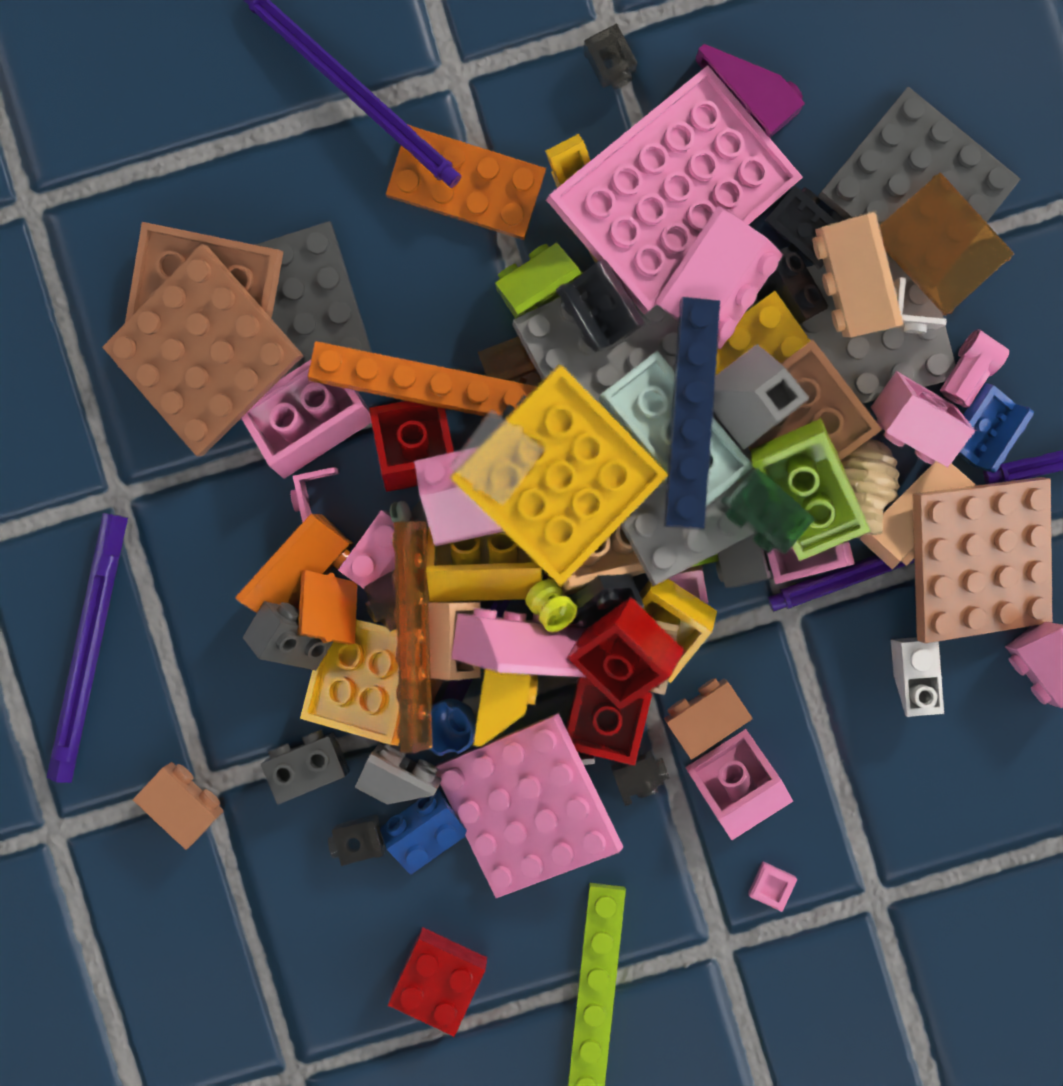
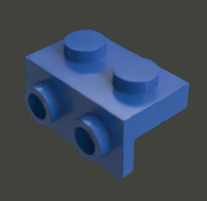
(996, 426)
(422, 832)

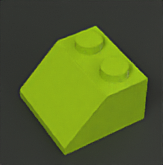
(536, 280)

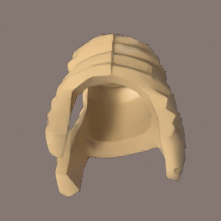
(873, 479)

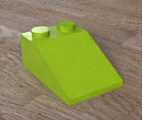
(813, 475)

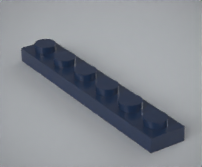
(692, 413)

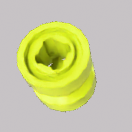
(552, 607)

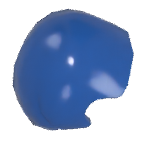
(452, 726)

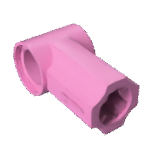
(978, 360)

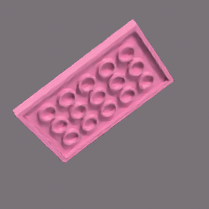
(665, 178)

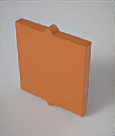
(327, 608)

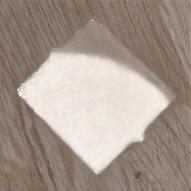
(497, 457)

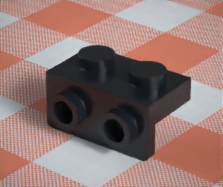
(794, 286)
(600, 307)

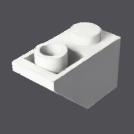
(918, 676)

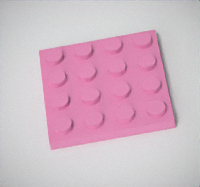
(528, 806)

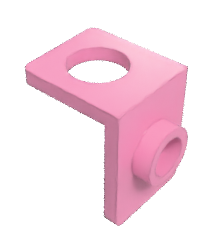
(300, 497)

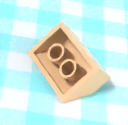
(857, 276)

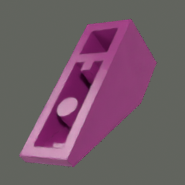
(760, 91)

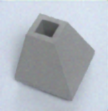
(755, 396)
(396, 778)

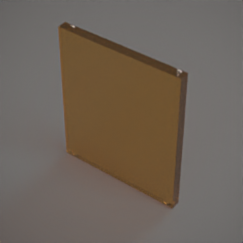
(943, 244)

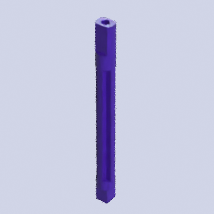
(87, 648)

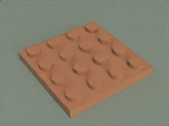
(166, 248)
(202, 350)
(982, 559)

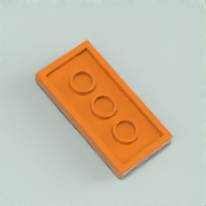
(492, 189)

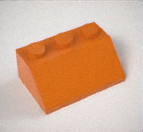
(312, 547)

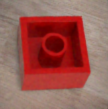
(405, 435)
(626, 654)
(602, 728)
(438, 981)

